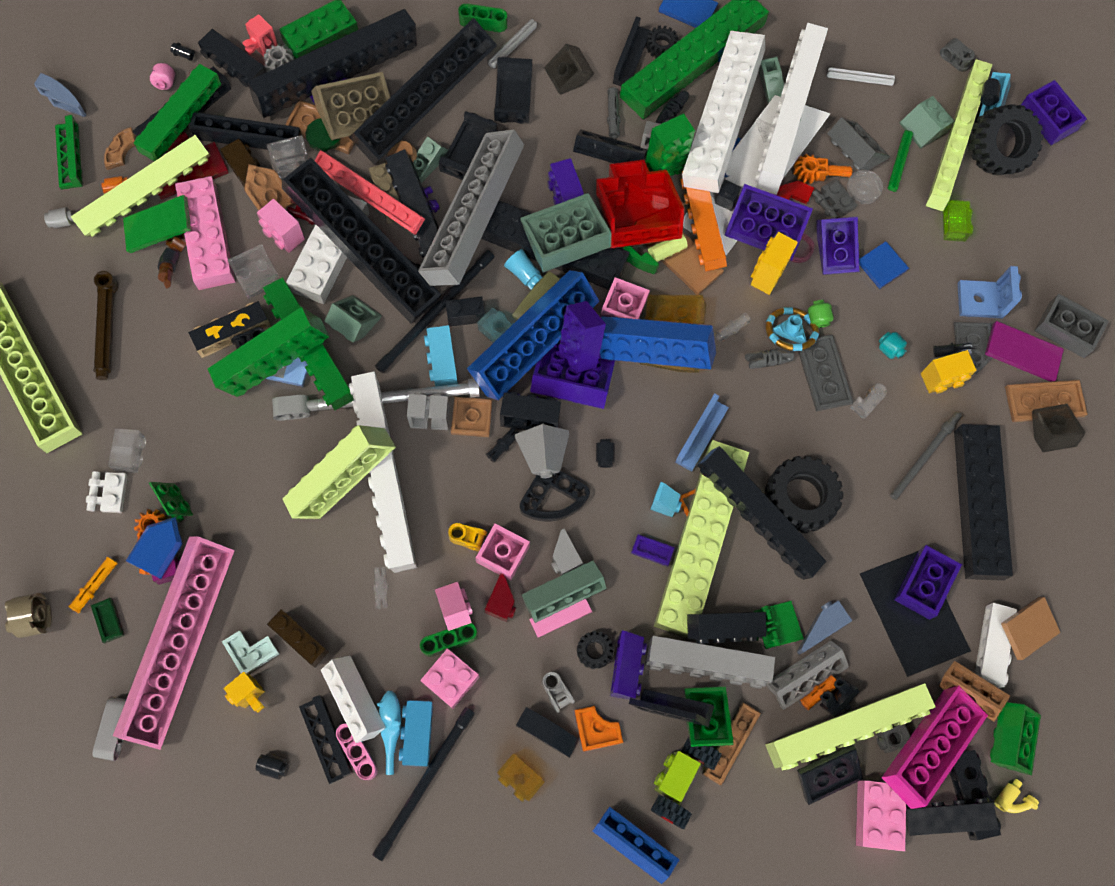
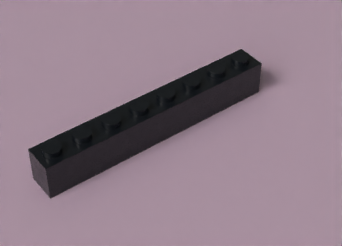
(761, 513)

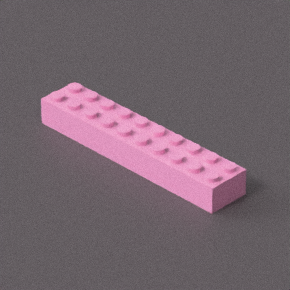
(174, 643)

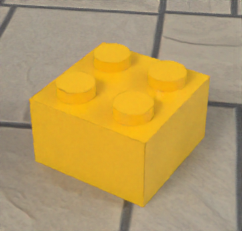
(948, 372)

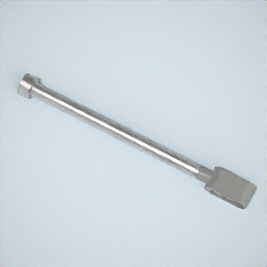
(300, 406)

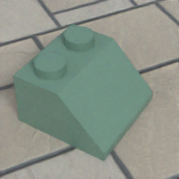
(927, 122)
(352, 318)

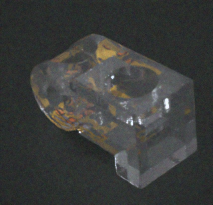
(872, 399)

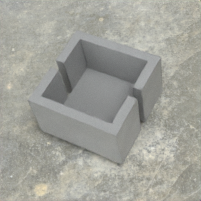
(432, 407)

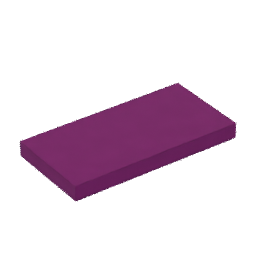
(1024, 351)

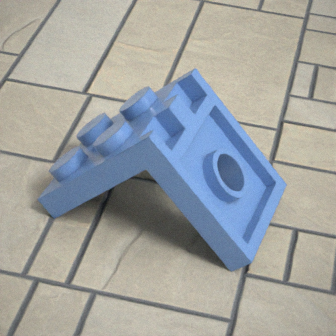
(997, 297)

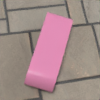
(360, 762)

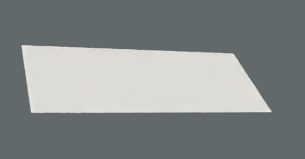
(748, 155)

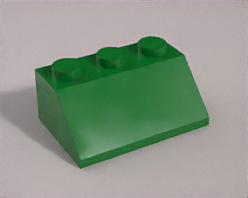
(1016, 738)

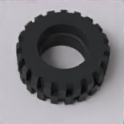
(1027, 139)
(819, 476)

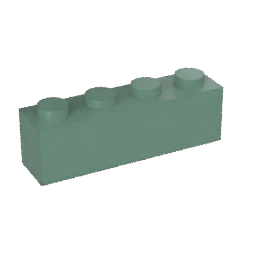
(564, 591)

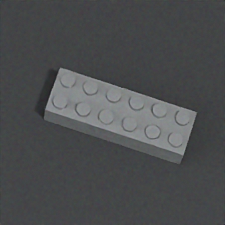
(710, 661)

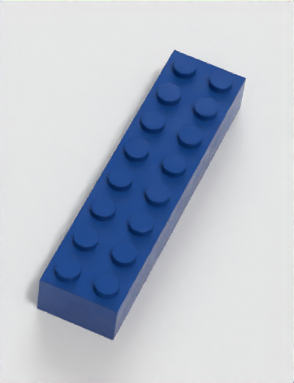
(529, 336)

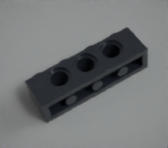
(964, 787)

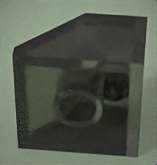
(568, 69)
(1056, 428)

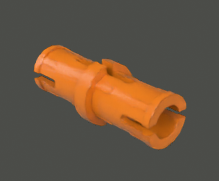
(814, 696)

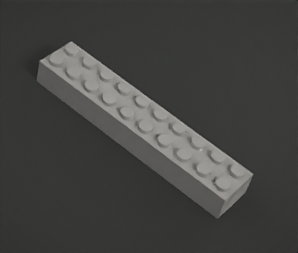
(471, 208)

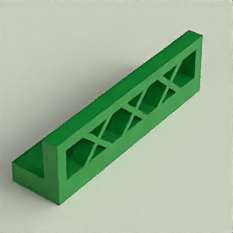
(73, 154)

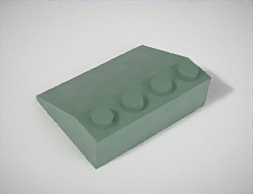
(566, 232)

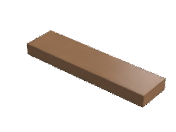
(741, 727)

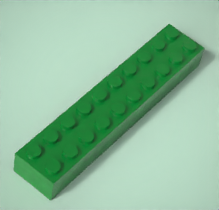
(690, 56)

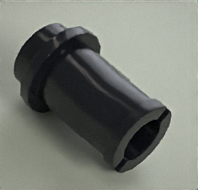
(179, 50)

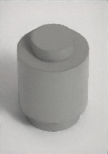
(59, 217)

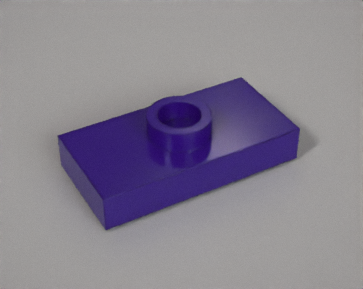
(652, 550)

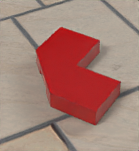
(796, 190)

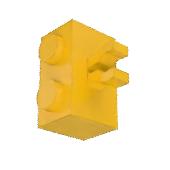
(244, 692)

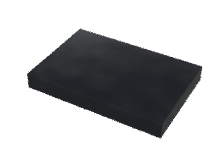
(830, 774)

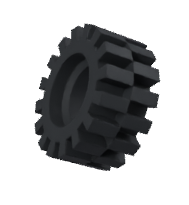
(660, 34)
(606, 644)

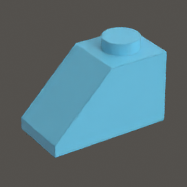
(666, 500)

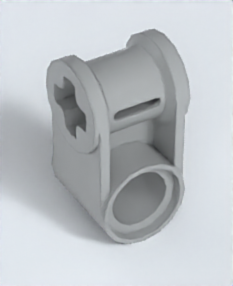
(557, 692)

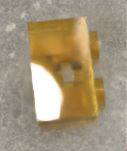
(517, 766)

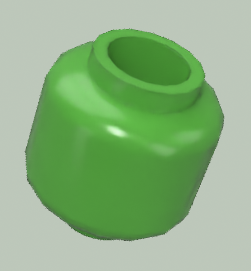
(821, 313)

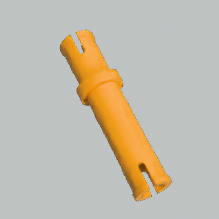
(92, 585)

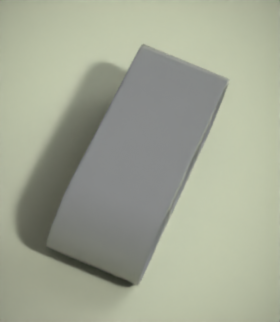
(107, 745)

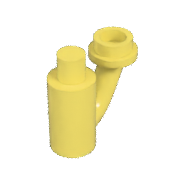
(1009, 795)

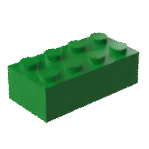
(318, 28)
(670, 145)

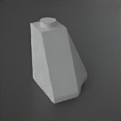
(543, 448)

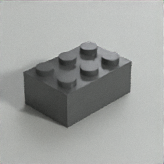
(1071, 326)

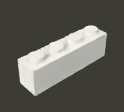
(994, 646)
(353, 699)

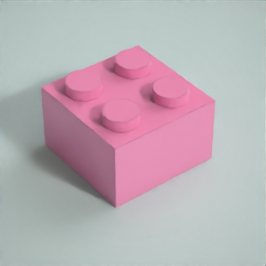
(280, 226)
(625, 300)
(502, 551)
(450, 678)

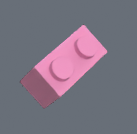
(453, 605)

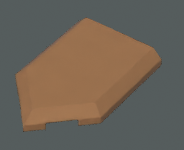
(263, 186)

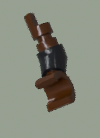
(169, 259)

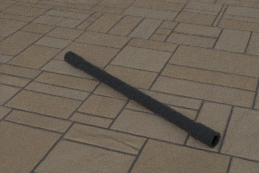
(384, 363)

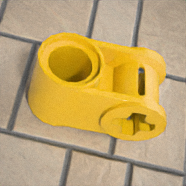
(468, 537)

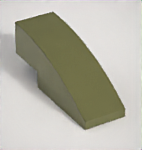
(536, 293)

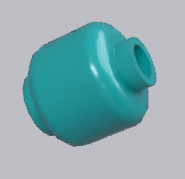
(893, 345)

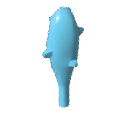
(391, 716)

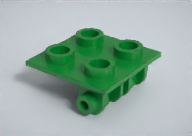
(171, 500)
(781, 625)

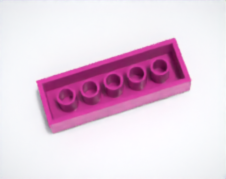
(934, 747)

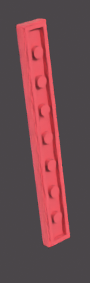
(370, 193)

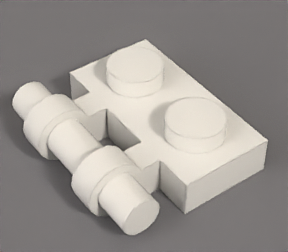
(113, 492)

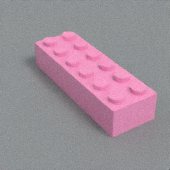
(207, 239)

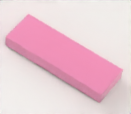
(561, 618)

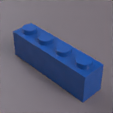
(636, 845)

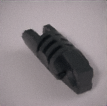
(673, 107)

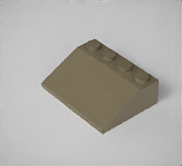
(349, 103)

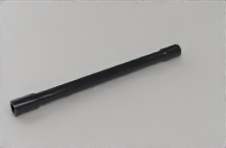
(387, 841)

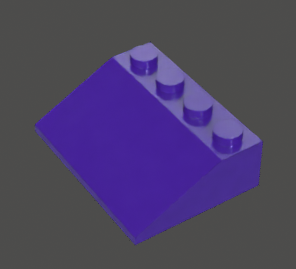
(763, 215)
(559, 380)

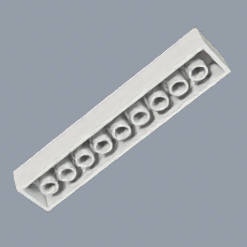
(790, 108)
(724, 112)
(384, 478)

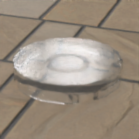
(864, 186)

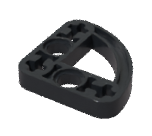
(546, 484)

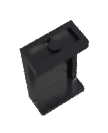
(513, 90)
(466, 144)

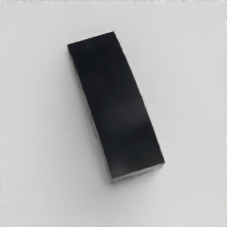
(547, 732)

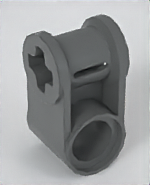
(956, 53)

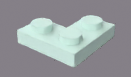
(247, 657)

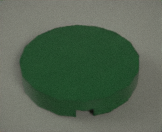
(319, 138)

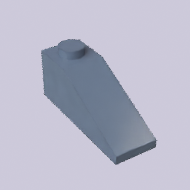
(825, 623)

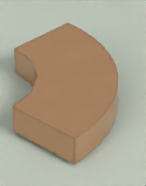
(117, 150)

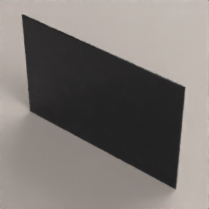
(915, 639)

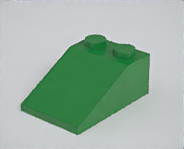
(719, 729)

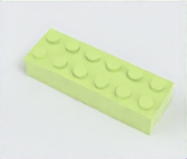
(338, 472)

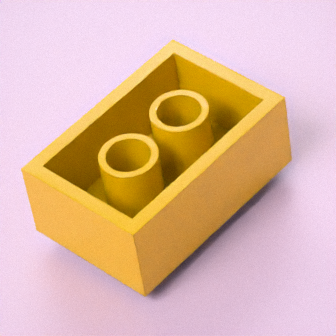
(772, 262)

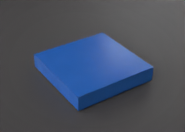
(882, 265)

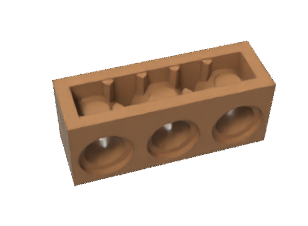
(986, 695)

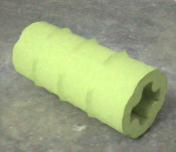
(667, 248)

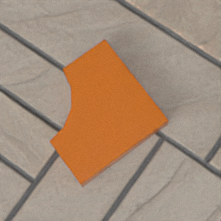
(596, 731)

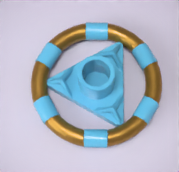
(791, 329)

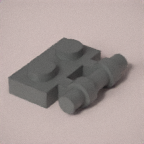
(837, 197)

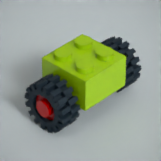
(677, 778)

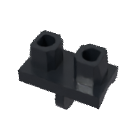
(839, 698)

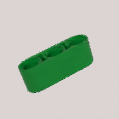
(488, 17)
(440, 646)

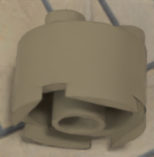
(28, 615)

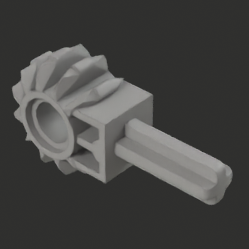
(277, 56)

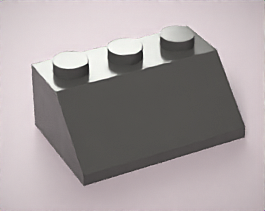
(857, 144)

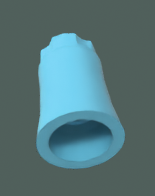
(523, 269)

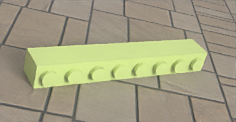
(140, 186)

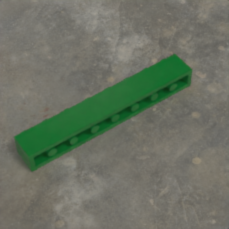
(317, 359)

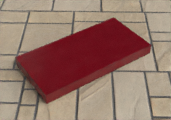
(213, 167)

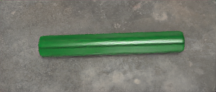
(900, 161)

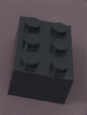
(528, 411)

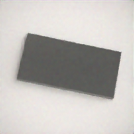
(825, 374)

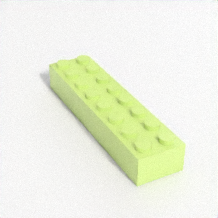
(856, 724)

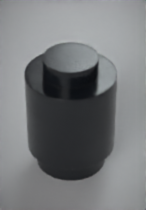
(990, 92)
(605, 453)
(272, 766)

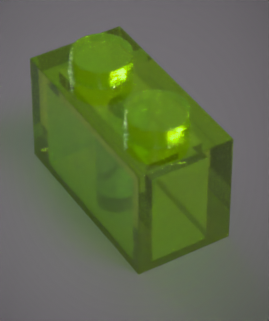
(957, 221)

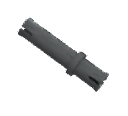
(613, 112)

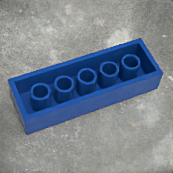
(658, 342)

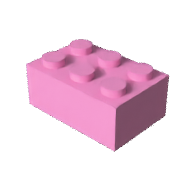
(880, 817)

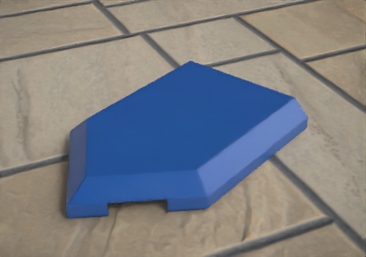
(156, 547)

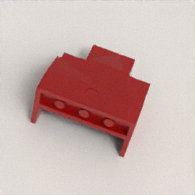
(639, 204)

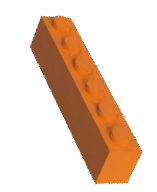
(705, 228)

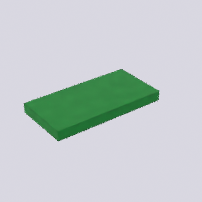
(157, 224)

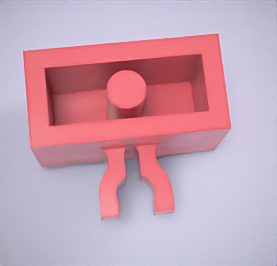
(260, 35)

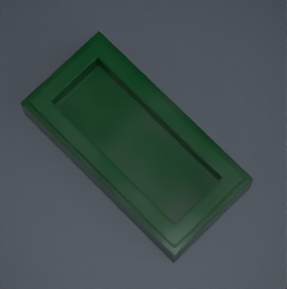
(107, 620)

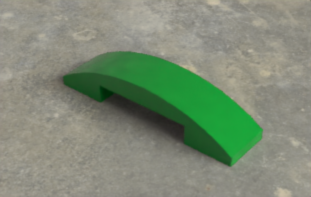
(644, 262)

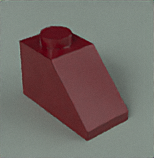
(501, 601)

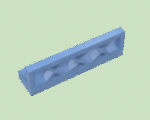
(701, 434)

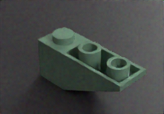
(771, 78)
(428, 157)

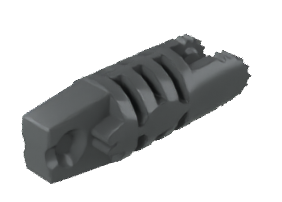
(769, 358)

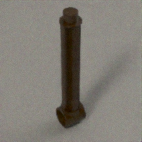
(104, 323)

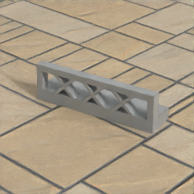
(807, 670)

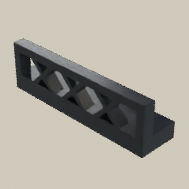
(631, 53)
(607, 148)
(674, 707)
(330, 733)

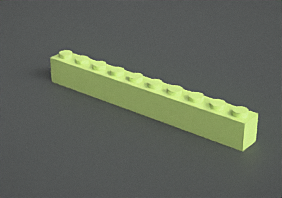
(958, 136)

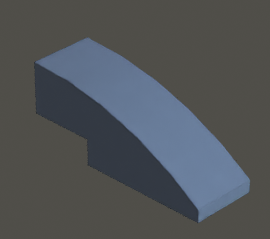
(58, 94)

